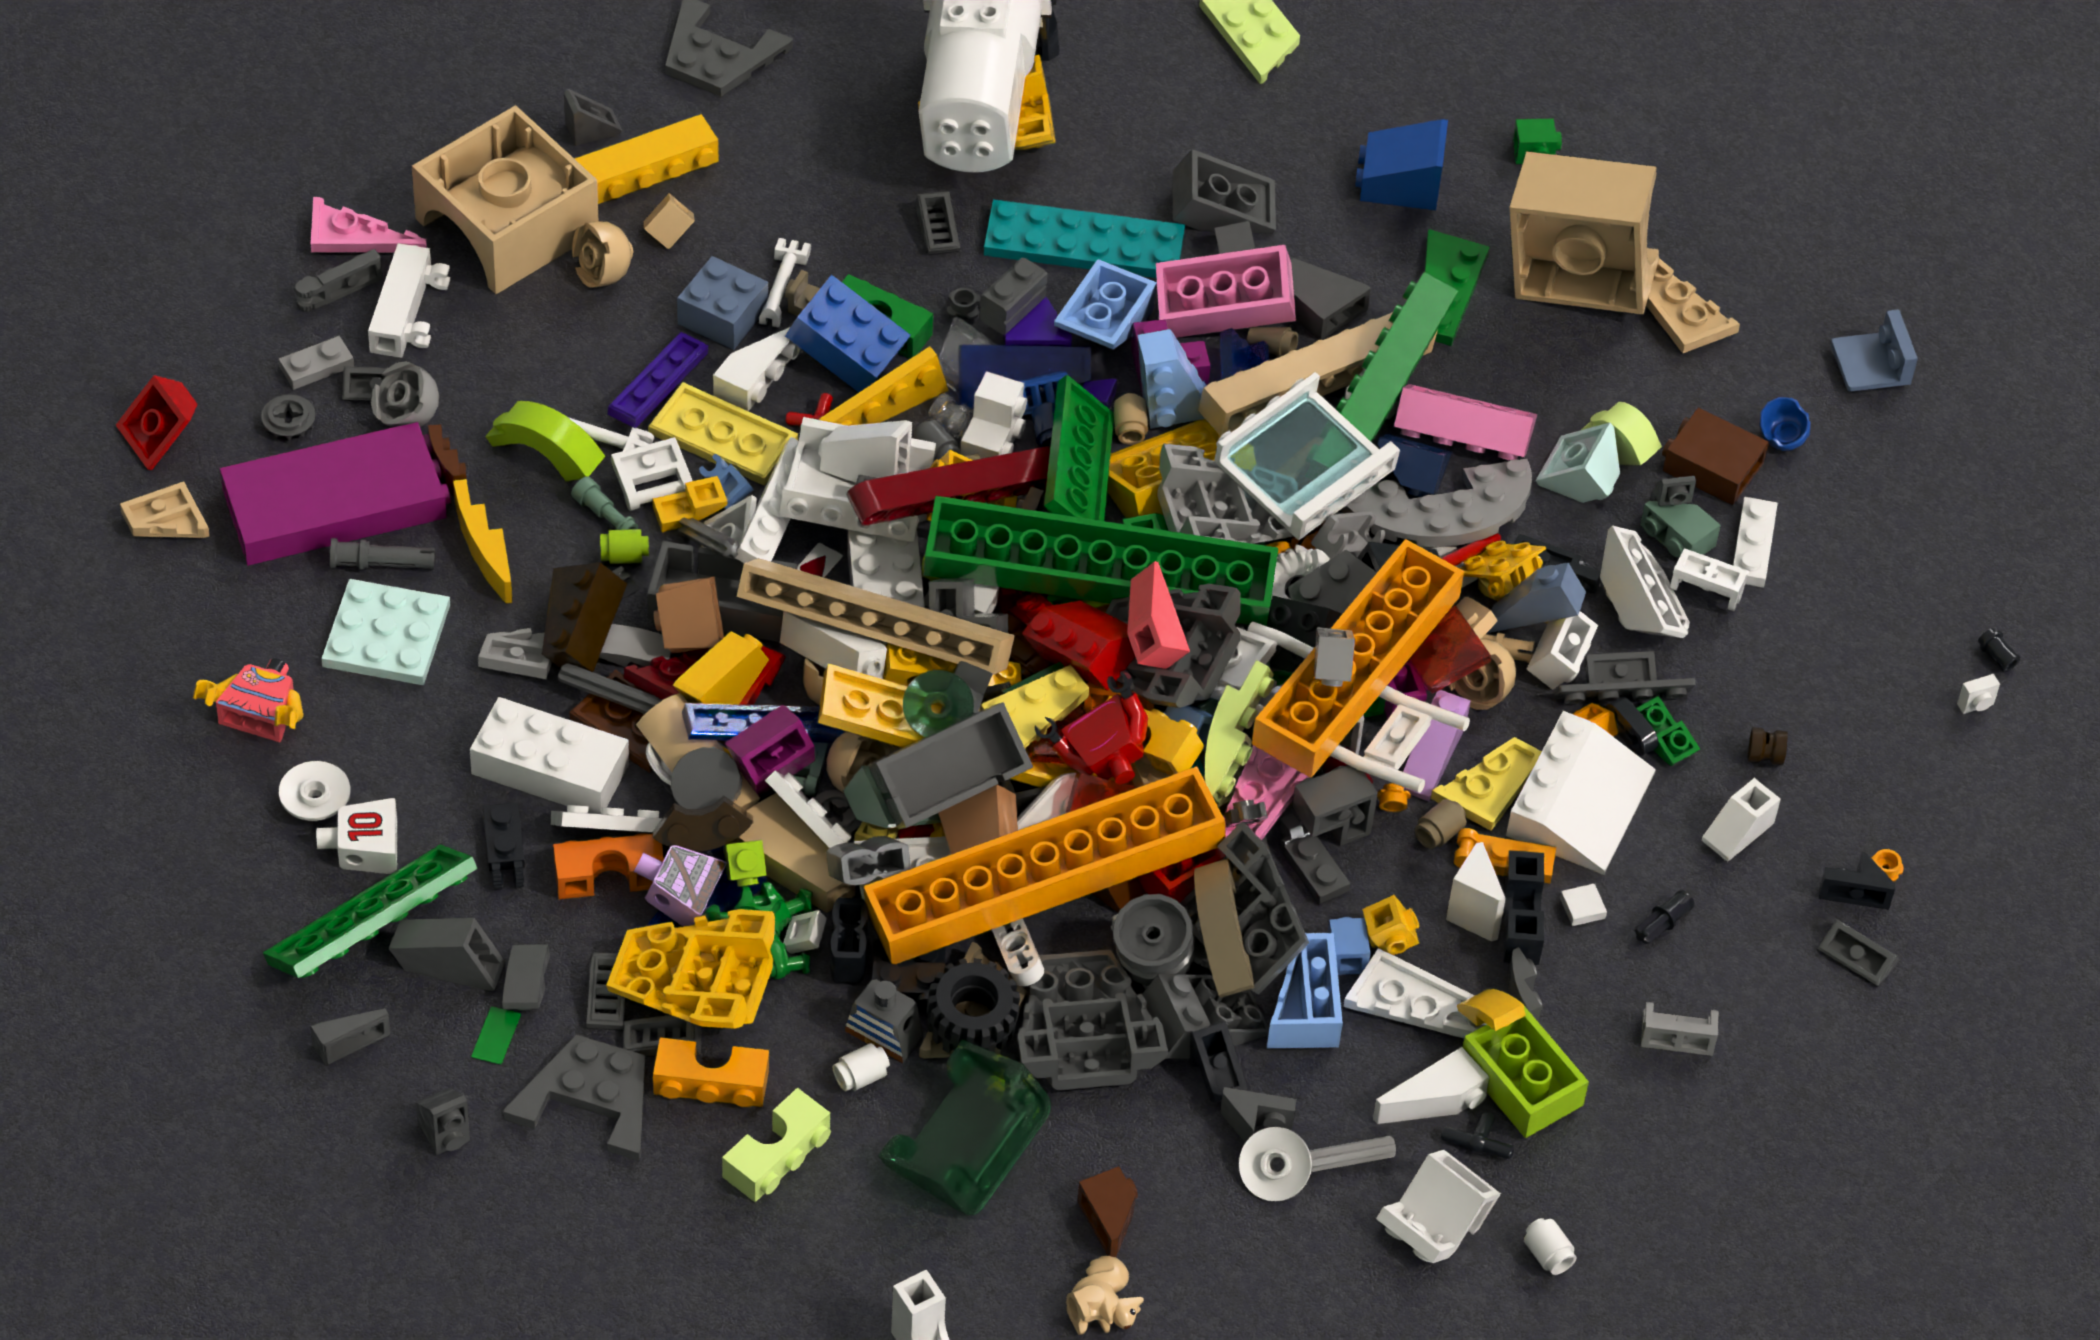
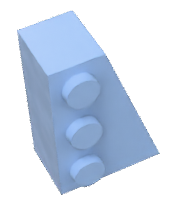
(1168, 380)
(1309, 999)

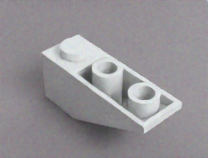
(752, 369)

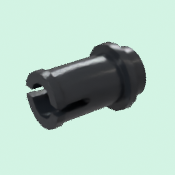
(1998, 649)

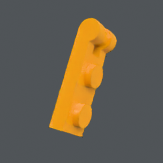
(1498, 850)

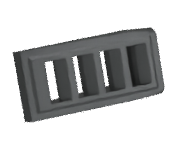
(937, 201)
(599, 972)
(661, 1025)
(349, 1034)

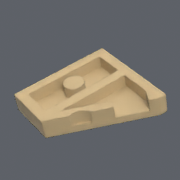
(165, 514)

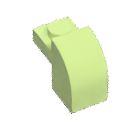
(1633, 433)

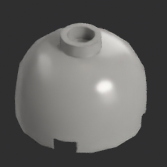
(405, 396)

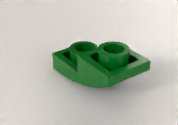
(1674, 739)

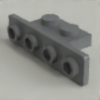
(1622, 675)

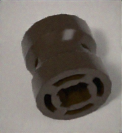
(1767, 746)

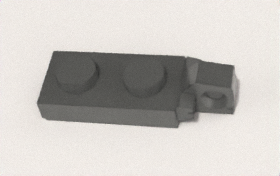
(1311, 861)

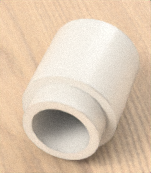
(861, 1067)
(1550, 1246)

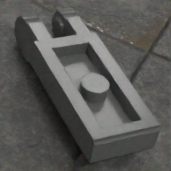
(338, 281)

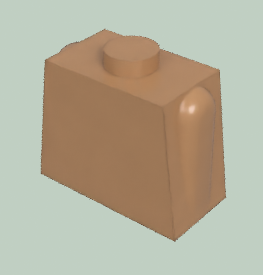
(689, 615)
(980, 818)

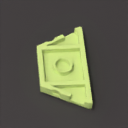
(1254, 31)

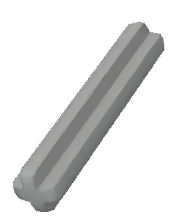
(1352, 1153)

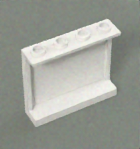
(822, 496)

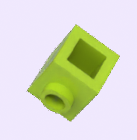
(745, 862)

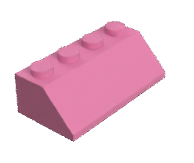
(1465, 421)

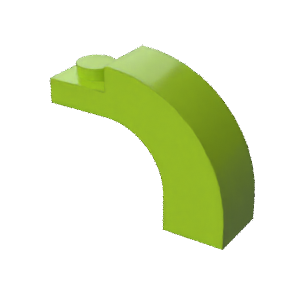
(551, 434)

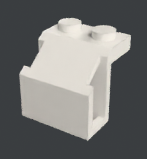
(1439, 1207)

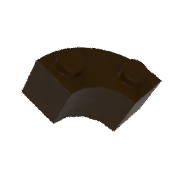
(704, 827)

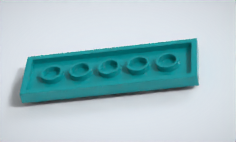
(1080, 238)

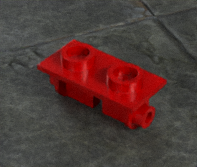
(1028, 607)

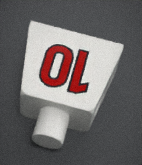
(364, 836)

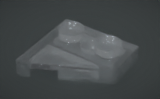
(959, 334)

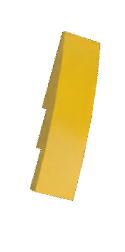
(484, 544)

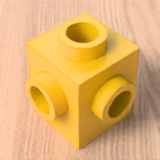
(1391, 926)

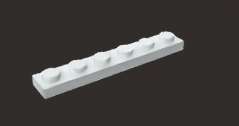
(766, 525)

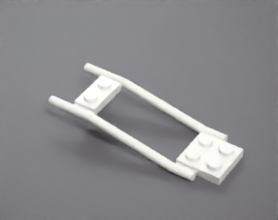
(1393, 740)

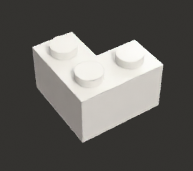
(996, 417)

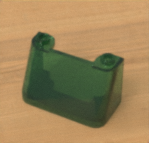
(974, 1130)

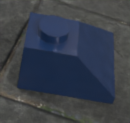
(1418, 465)

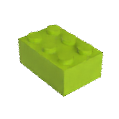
(1527, 1073)

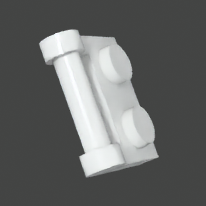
(649, 464)

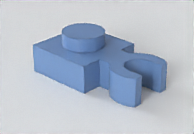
(732, 481)

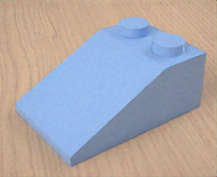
(1108, 305)

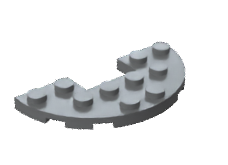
(1455, 518)

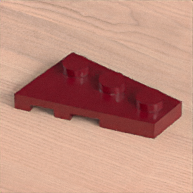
(662, 673)

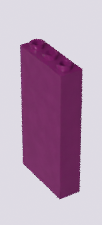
(334, 491)

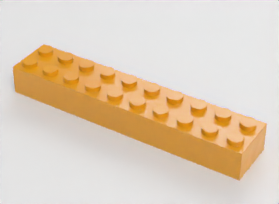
(1044, 865)

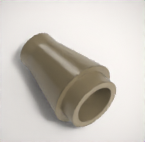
(1279, 339)

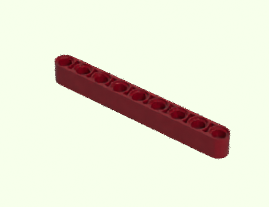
(973, 480)

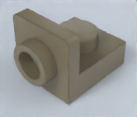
(799, 293)

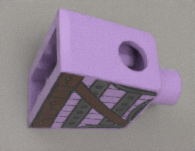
(680, 882)

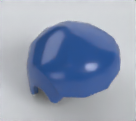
(1784, 424)

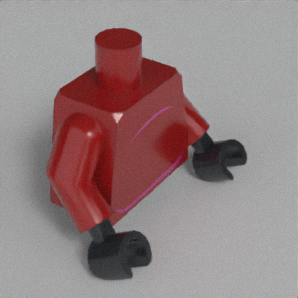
(1105, 737)

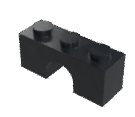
(1523, 905)

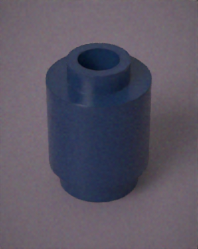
(1043, 423)

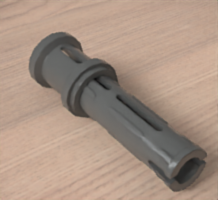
(366, 555)

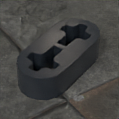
(1633, 727)

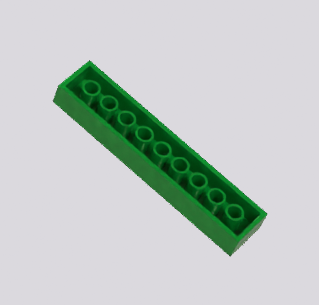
(1088, 555)

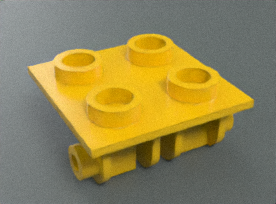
(1504, 565)

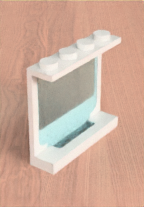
(1302, 458)

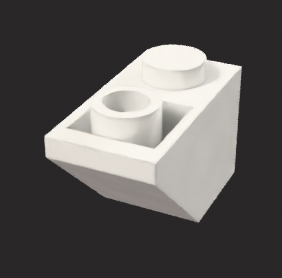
(1742, 819)

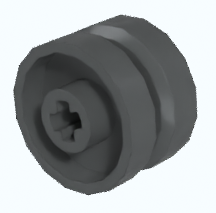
(1154, 938)

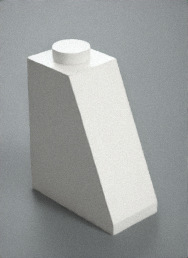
(867, 450)

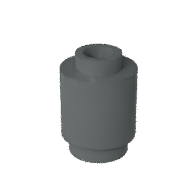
(934, 432)

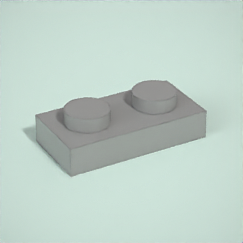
(316, 362)

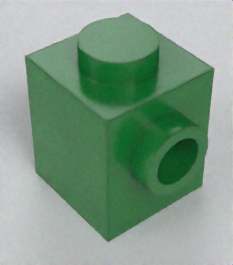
(1536, 137)

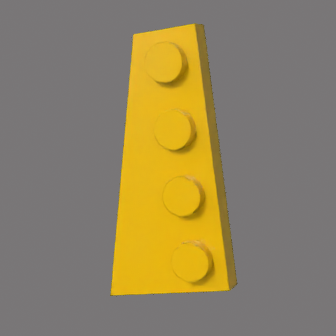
(894, 393)

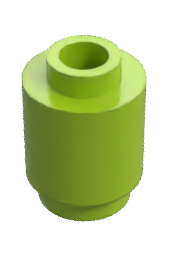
(624, 546)

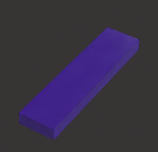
(657, 380)

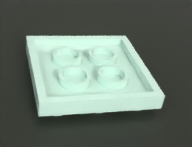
(386, 632)

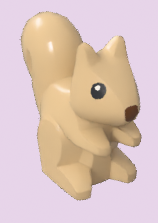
(1097, 1299)

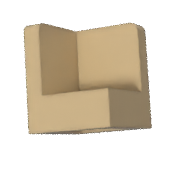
(669, 221)

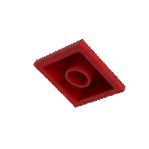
(157, 418)

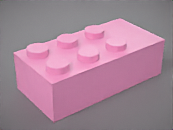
(1226, 291)

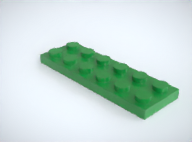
(1079, 453)
(369, 911)

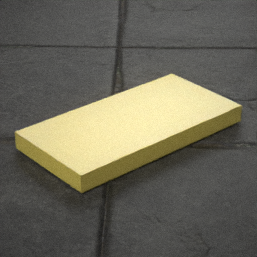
(714, 426)

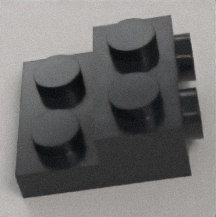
(911, 976)

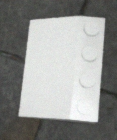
(1580, 794)

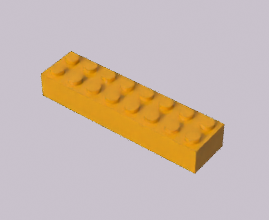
(1388, 626)

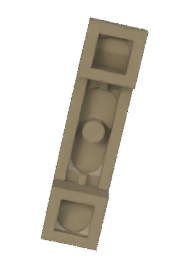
(1221, 928)

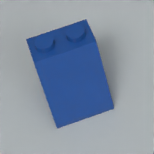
(1403, 165)

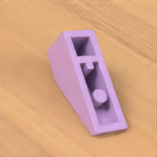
(1436, 746)

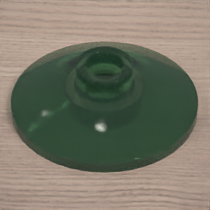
(932, 688)

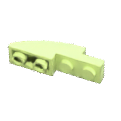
(1226, 742)

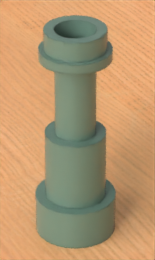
(588, 494)

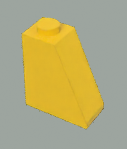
(724, 671)

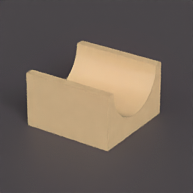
(508, 194)
(1583, 232)

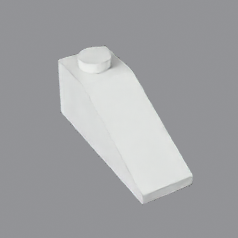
(1435, 1092)

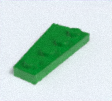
(1459, 266)

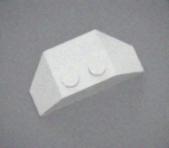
(1640, 587)

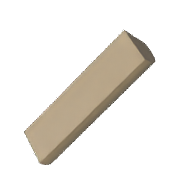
(668, 736)

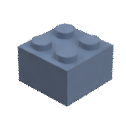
(722, 302)

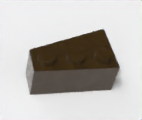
(580, 613)

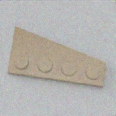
(1684, 314)

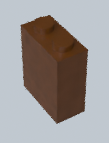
(1715, 453)

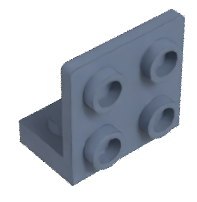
(1877, 358)

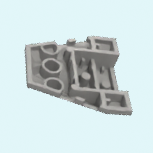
(1207, 502)

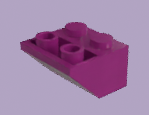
(771, 745)

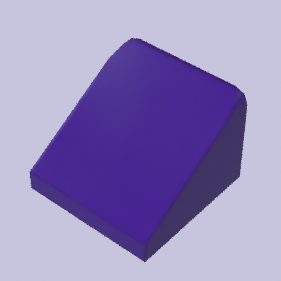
(1102, 390)

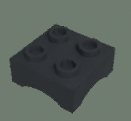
(1300, 622)

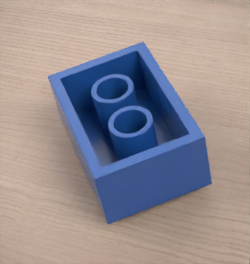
(847, 335)

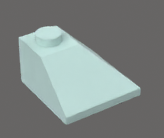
(1583, 464)

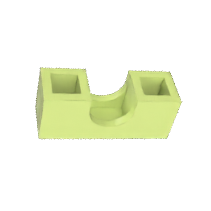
(759, 1167)

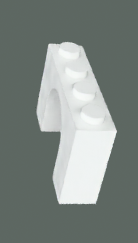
(918, 1309)

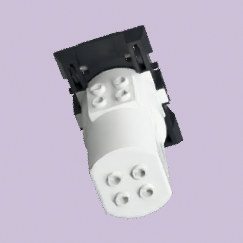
(978, 75)

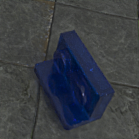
(1238, 355)

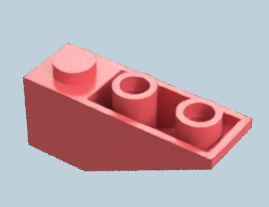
(1153, 621)

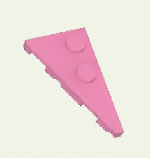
(353, 232)

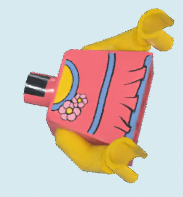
(255, 700)

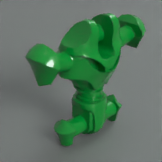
(772, 901)

